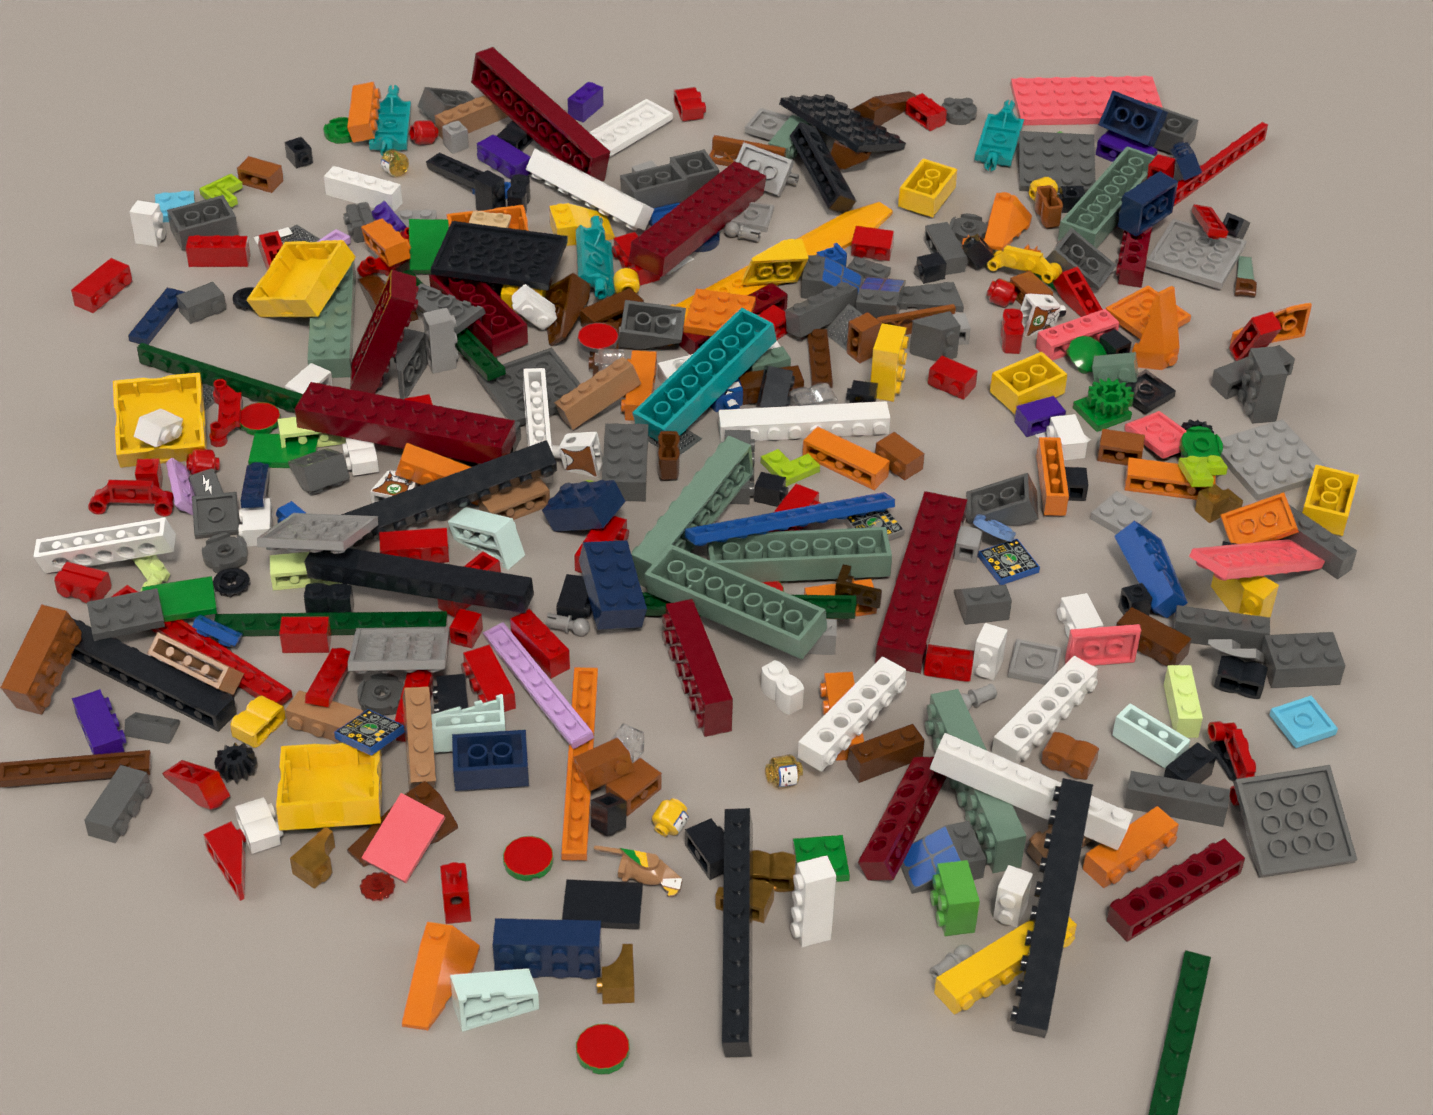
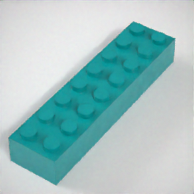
(706, 374)

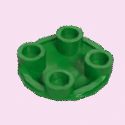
(1082, 352)

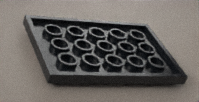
(842, 123)
(499, 255)

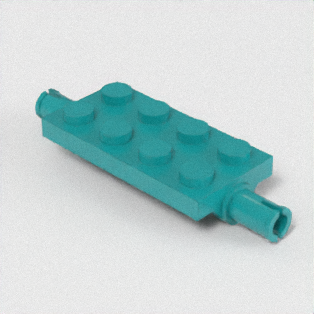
(392, 123)
(999, 138)
(595, 258)

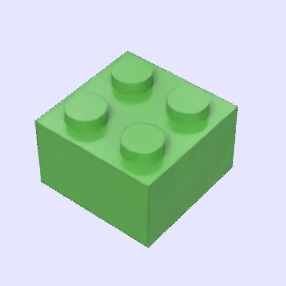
(955, 898)

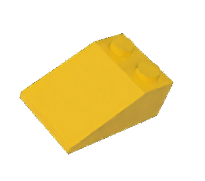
(568, 217)
(777, 264)
(1247, 595)

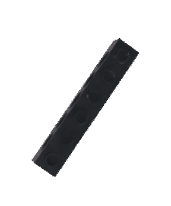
(822, 168)

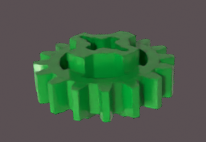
(1110, 396)

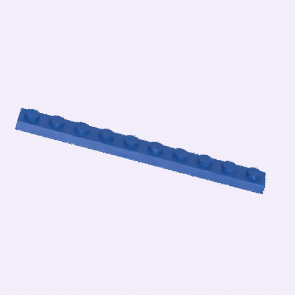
(793, 517)

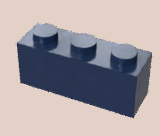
(1185, 160)

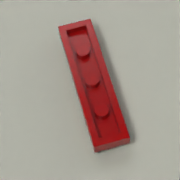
(1209, 222)
(328, 678)

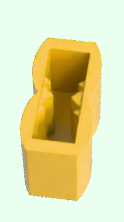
(257, 721)

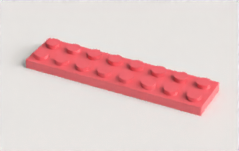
(1256, 559)

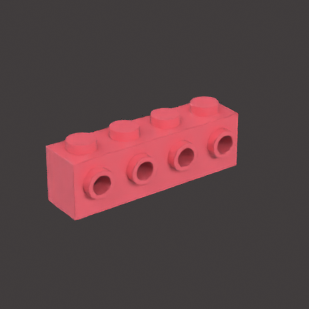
(1056, 340)

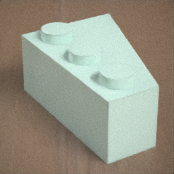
(475, 719)

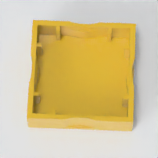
(301, 279)
(174, 393)
(328, 786)

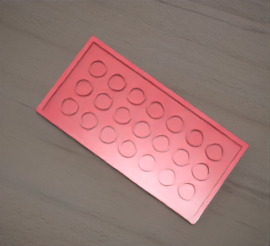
(1075, 98)

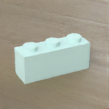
(1149, 736)

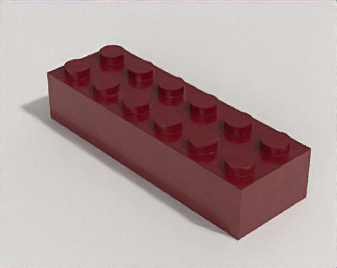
(500, 327)
(384, 332)
(698, 668)

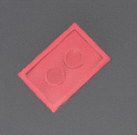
(1160, 433)
(1104, 644)
(403, 838)

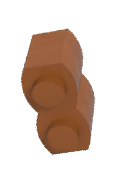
(1048, 206)
(1070, 755)

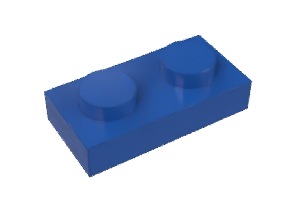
(225, 635)

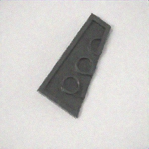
(931, 296)
(433, 299)

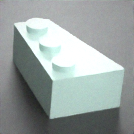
(488, 533)
(492, 996)

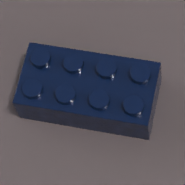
(612, 585)
(548, 947)

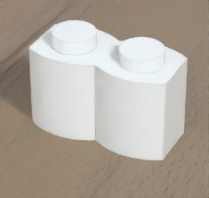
(361, 456)
(782, 687)
(258, 825)

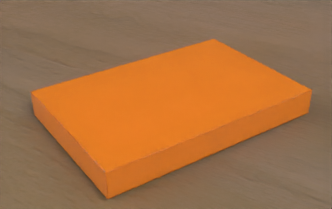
(1260, 521)

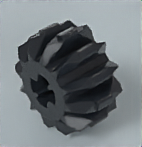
(236, 762)

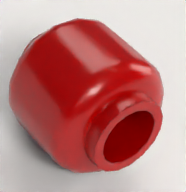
(423, 132)
(1001, 292)
(201, 460)

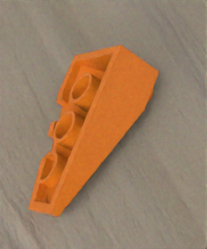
(1006, 221)
(1292, 321)
(1160, 336)
(441, 954)

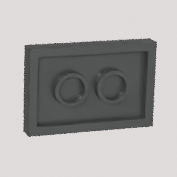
(125, 614)

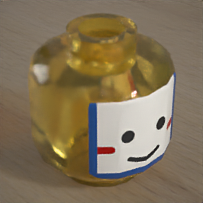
(394, 162)
(783, 771)

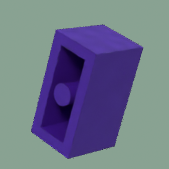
(585, 101)
(1035, 416)

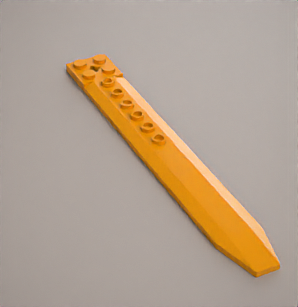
(837, 230)

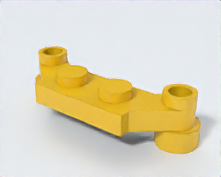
(1026, 261)

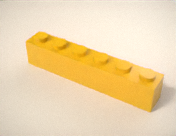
(988, 969)

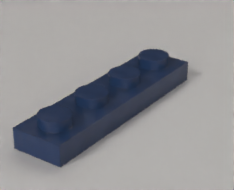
(155, 317)
(255, 485)

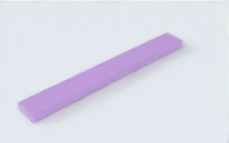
(538, 685)

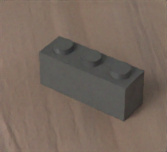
(942, 239)
(118, 804)

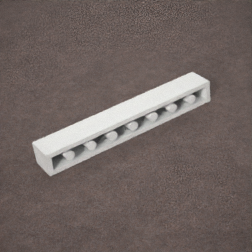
(590, 190)
(800, 421)
(1023, 787)

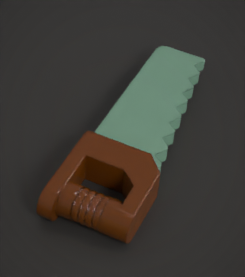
(1245, 278)

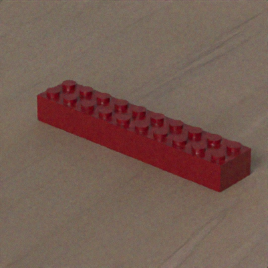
(538, 114)
(697, 219)
(401, 421)
(921, 581)

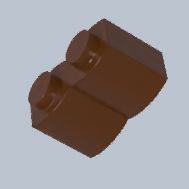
(668, 455)

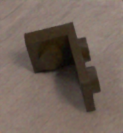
(865, 595)

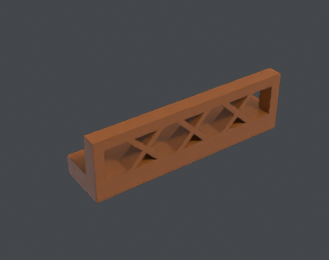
(730, 148)
(905, 319)

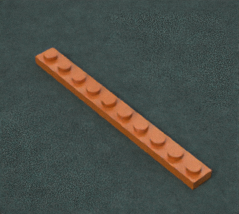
(577, 794)

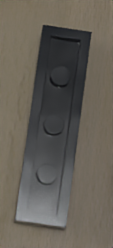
(453, 169)

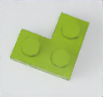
(224, 186)
(1200, 469)
(793, 470)

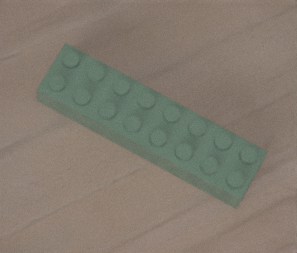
(1100, 206)
(333, 330)
(698, 503)
(806, 554)
(737, 601)
(991, 818)

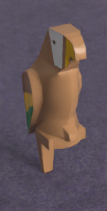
(645, 868)

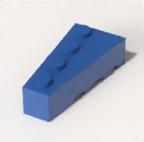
(1152, 567)

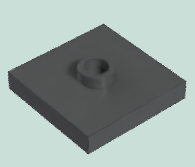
(215, 514)

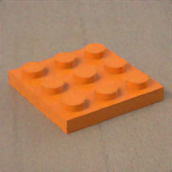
(713, 309)
(1133, 310)

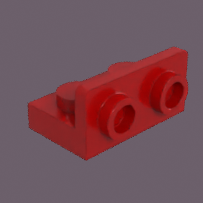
(949, 663)

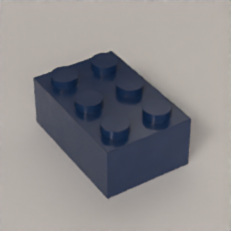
(1133, 118)
(1147, 203)
(583, 505)
(490, 760)

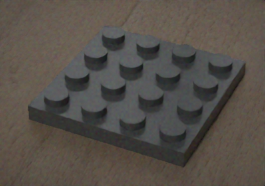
(1061, 156)
(508, 388)
(1295, 821)

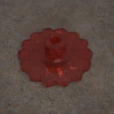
(377, 886)

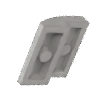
(1234, 649)

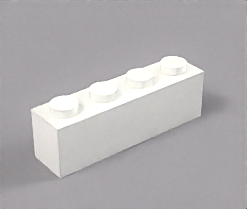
(361, 188)
(813, 901)

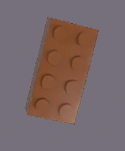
(41, 659)

